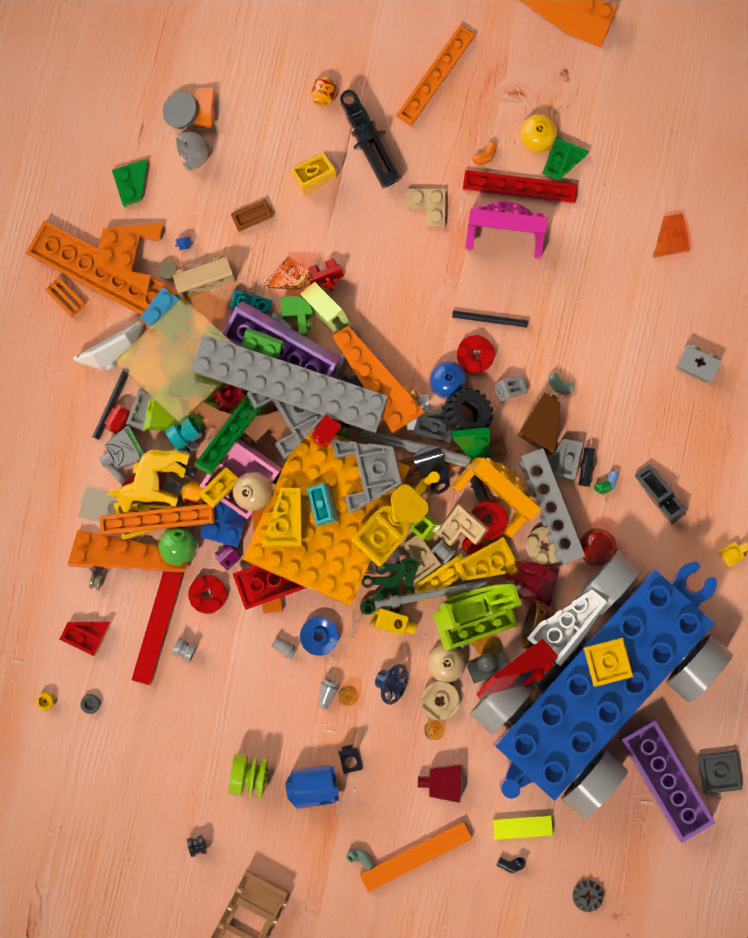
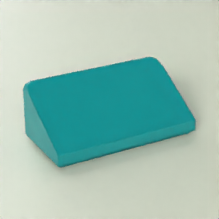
(322, 504)

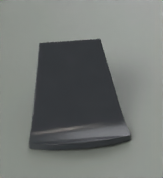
(432, 460)

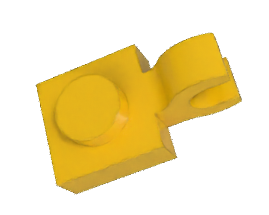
(733, 553)

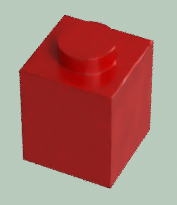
(325, 432)

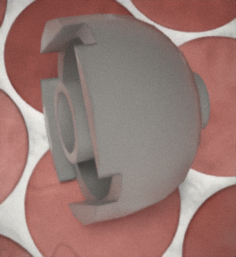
(193, 149)

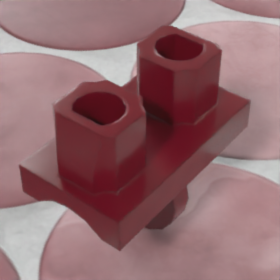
(228, 396)

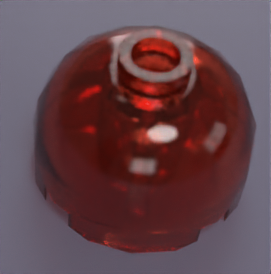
(598, 546)

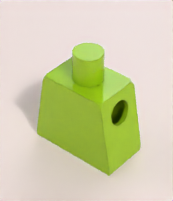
(157, 417)

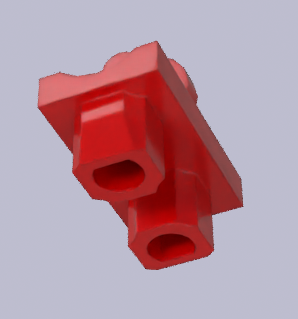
(326, 277)

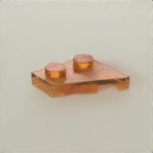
(672, 237)
(289, 276)

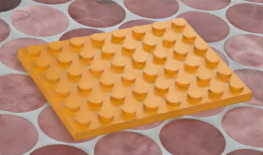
(327, 555)

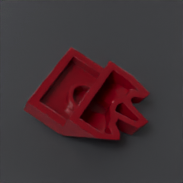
(534, 581)

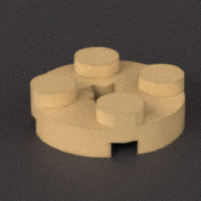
(533, 547)
(429, 703)

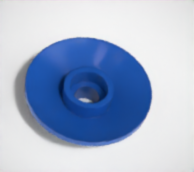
(309, 632)

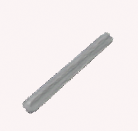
(413, 446)

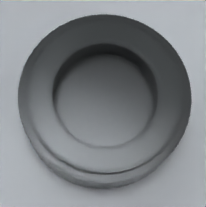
(90, 704)

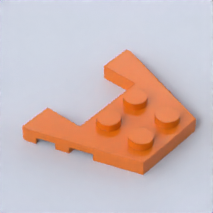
(119, 248)

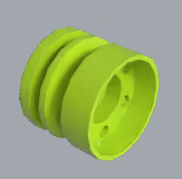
(248, 776)

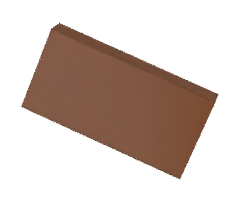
(251, 215)

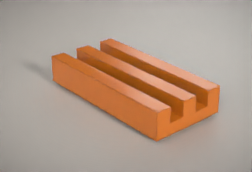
(54, 286)

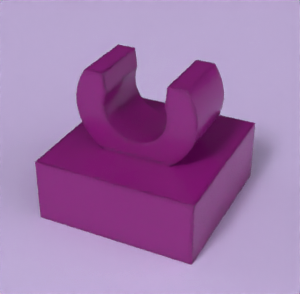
(227, 557)

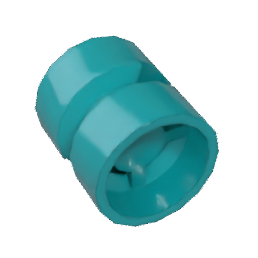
(183, 433)

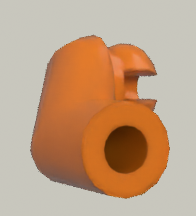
(487, 156)

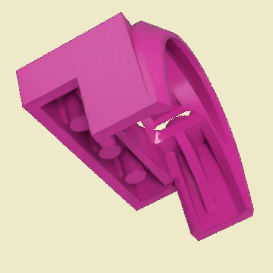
(518, 219)

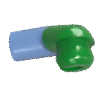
(608, 485)

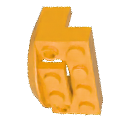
(506, 485)

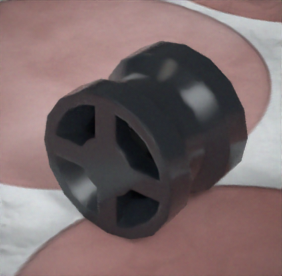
(196, 846)

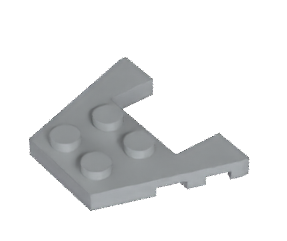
(298, 421)
(376, 469)

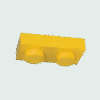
(218, 487)

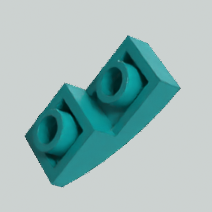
(260, 303)

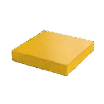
(608, 662)

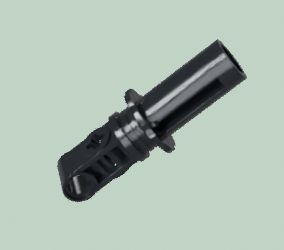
(366, 134)

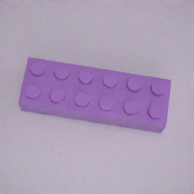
(295, 348)
(667, 780)

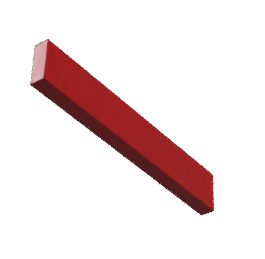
(520, 186)
(156, 627)

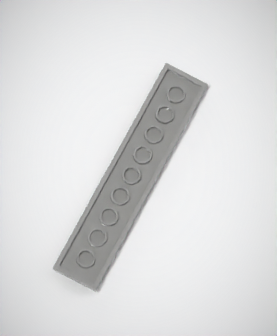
(289, 383)

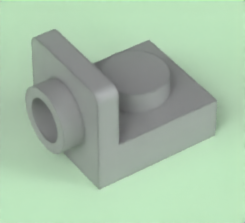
(510, 388)

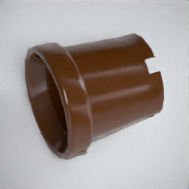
(536, 614)

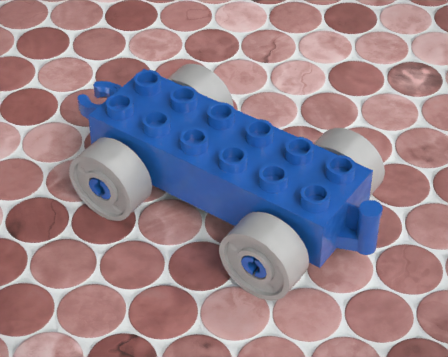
(572, 720)

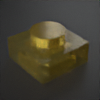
(484, 645)

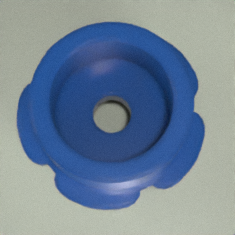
(183, 243)

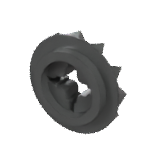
(581, 889)

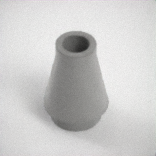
(327, 692)

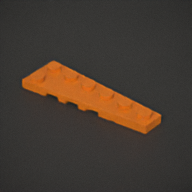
(400, 406)
(108, 552)

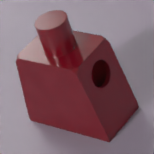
(443, 782)

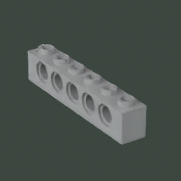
(539, 459)

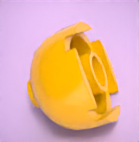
(535, 140)

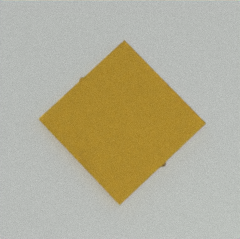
(165, 356)

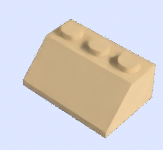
(203, 277)

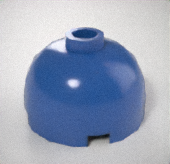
(439, 382)

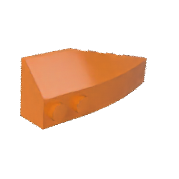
(578, 18)

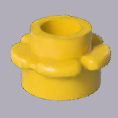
(40, 701)

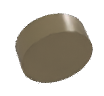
(167, 269)

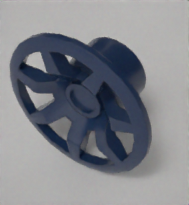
(389, 681)

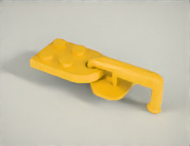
(381, 532)

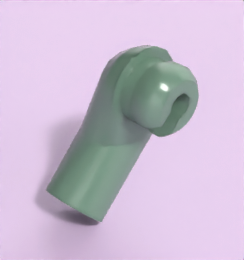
(558, 386)
(360, 856)

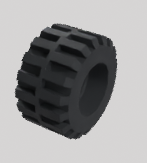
(472, 400)

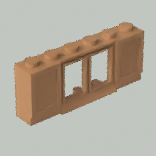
(257, 896)

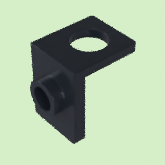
(348, 751)

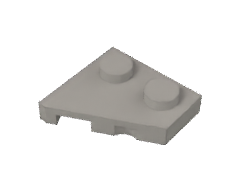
(566, 459)

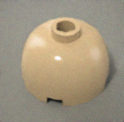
(252, 491)
(437, 668)

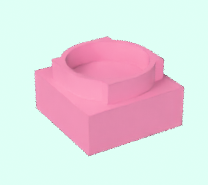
(240, 461)

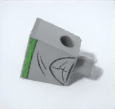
(122, 450)

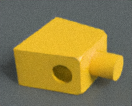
(385, 620)

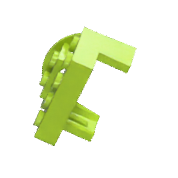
(471, 606)

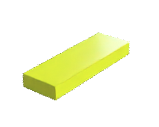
(522, 827)

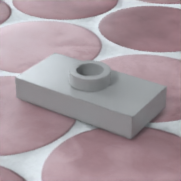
(138, 412)

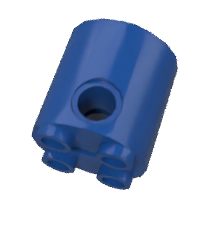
(312, 787)

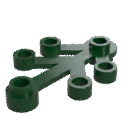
(390, 583)

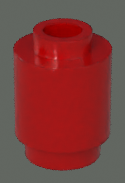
(117, 419)

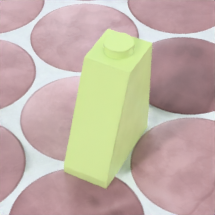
(325, 308)

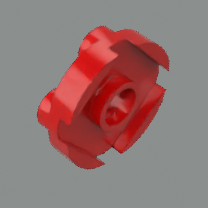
(475, 343)
(499, 518)
(213, 603)

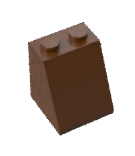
(542, 424)

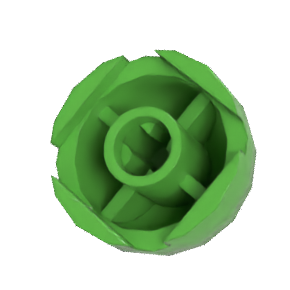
(177, 546)

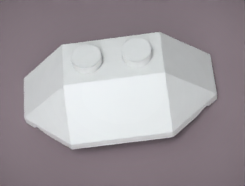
(105, 353)

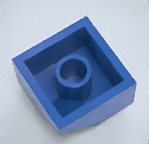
(227, 528)

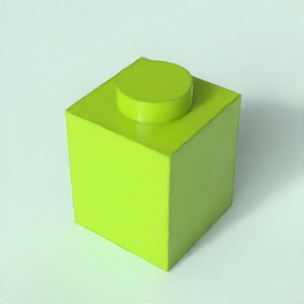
(426, 527)

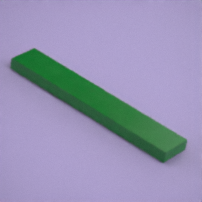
(227, 437)

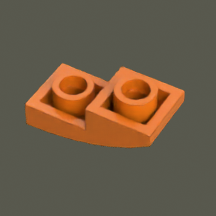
(205, 101)

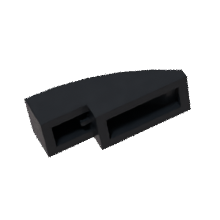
(661, 494)

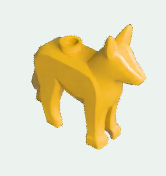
(146, 481)

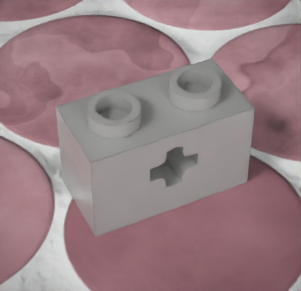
(706, 371)

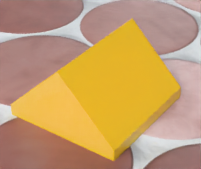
(313, 173)

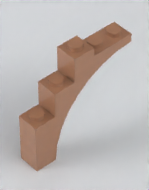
(257, 429)

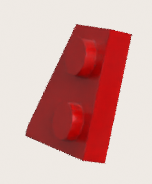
(85, 635)

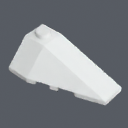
(569, 626)

